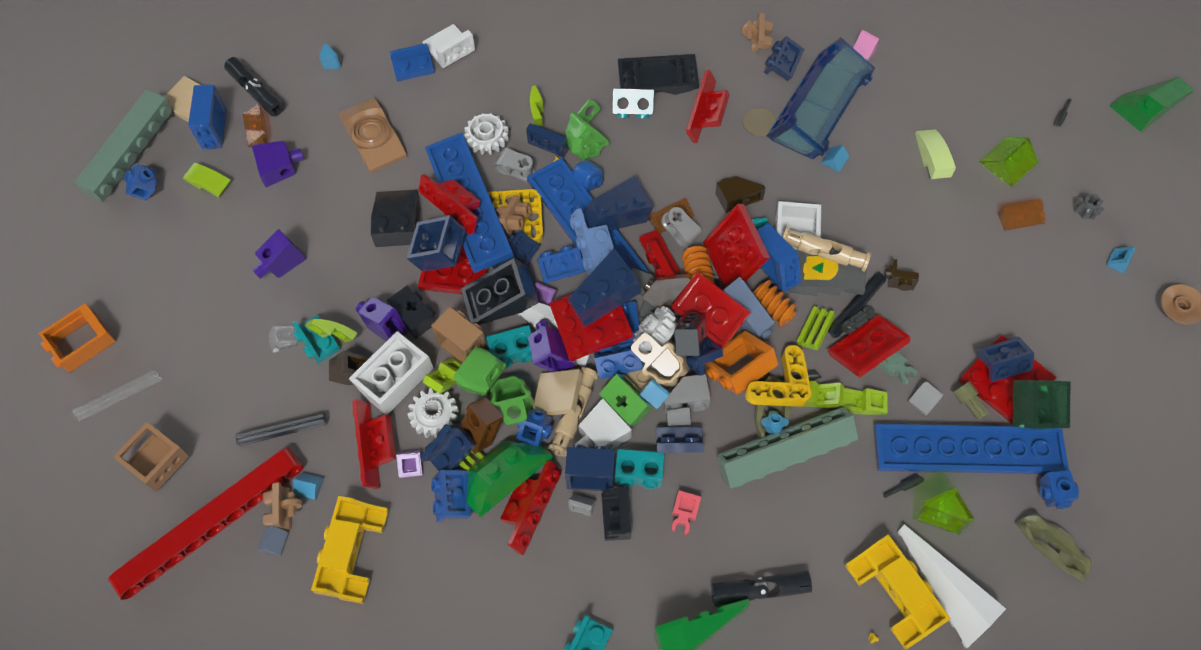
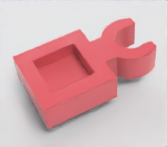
(685, 509)

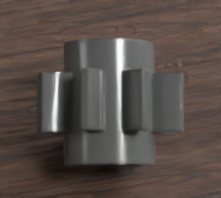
(1089, 206)

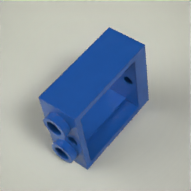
(207, 116)
(781, 259)

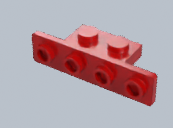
(708, 107)
(451, 200)
(659, 255)
(374, 443)
(527, 506)

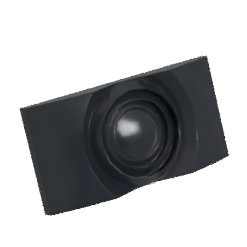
(659, 73)

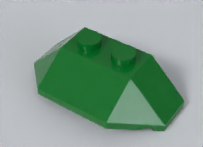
(502, 473)

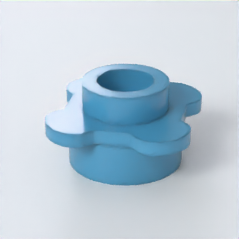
(774, 422)

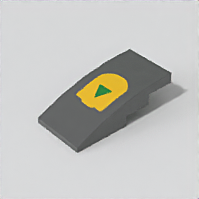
(827, 277)

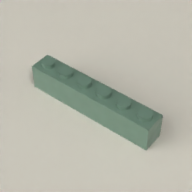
(124, 145)
(787, 448)

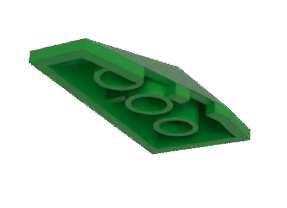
(1150, 103)
(692, 634)

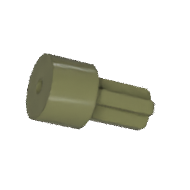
(968, 395)

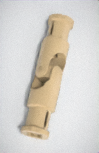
(815, 245)
(568, 425)

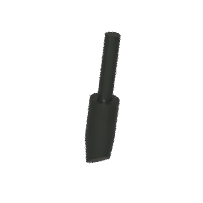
(1062, 114)
(811, 374)
(905, 485)

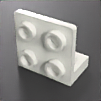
(450, 45)

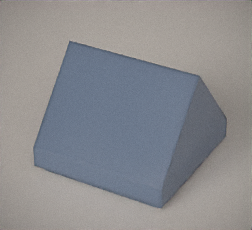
(273, 540)

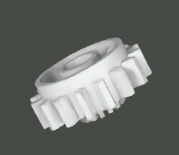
(486, 133)
(659, 326)
(425, 405)

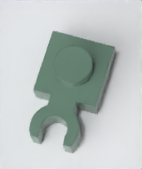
(896, 365)

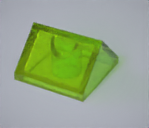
(1011, 159)
(945, 512)

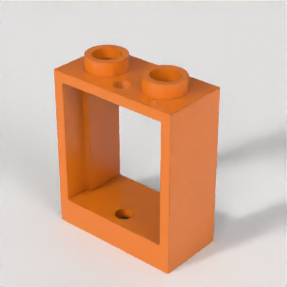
(66, 326)
(743, 344)

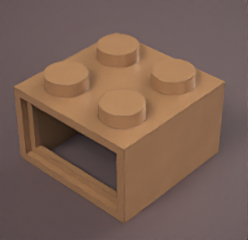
(457, 334)
(154, 459)

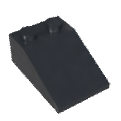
(394, 218)
(500, 293)

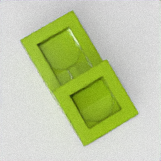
(536, 106)
(206, 178)
(325, 328)
(443, 377)
(825, 395)
(865, 402)

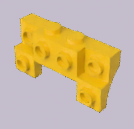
(341, 549)
(904, 586)

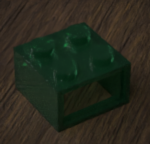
(1041, 404)

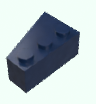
(619, 207)
(604, 289)

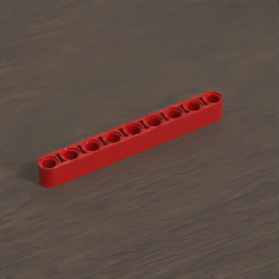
(203, 524)

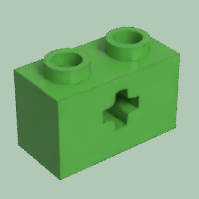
(614, 395)

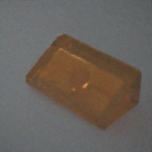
(255, 126)
(1022, 214)
(655, 218)

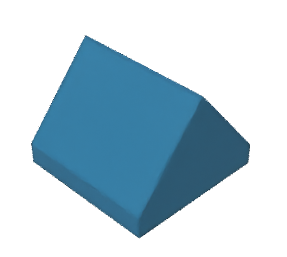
(329, 58)
(836, 158)
(1120, 258)
(654, 393)
(307, 485)

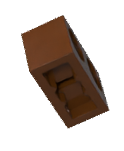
(482, 423)

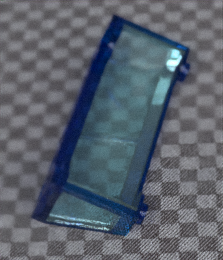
(821, 100)

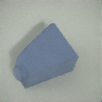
(759, 321)

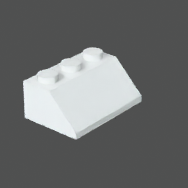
(392, 373)

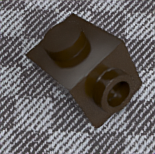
(900, 279)

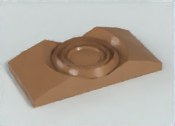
(372, 135)

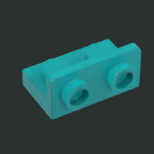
(316, 346)
(589, 635)

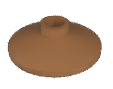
(1185, 297)

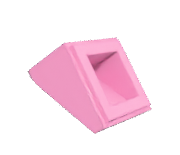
(866, 44)

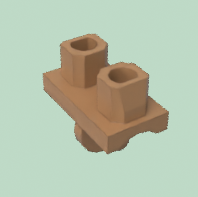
(756, 32)
(512, 215)
(283, 506)

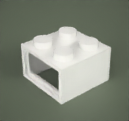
(799, 217)

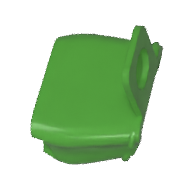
(581, 136)
(479, 372)
(511, 398)

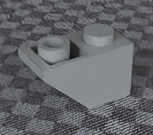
(690, 393)

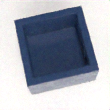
(440, 246)
(589, 468)

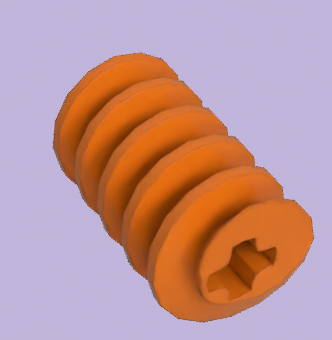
(697, 260)
(774, 304)

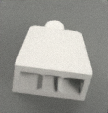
(603, 428)

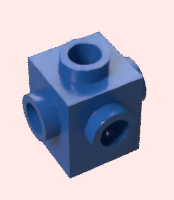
(140, 181)
(535, 428)
(1059, 489)

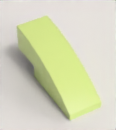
(935, 154)

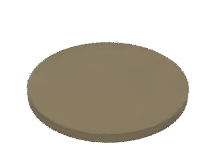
(758, 121)

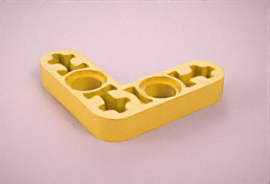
(536, 208)
(789, 387)

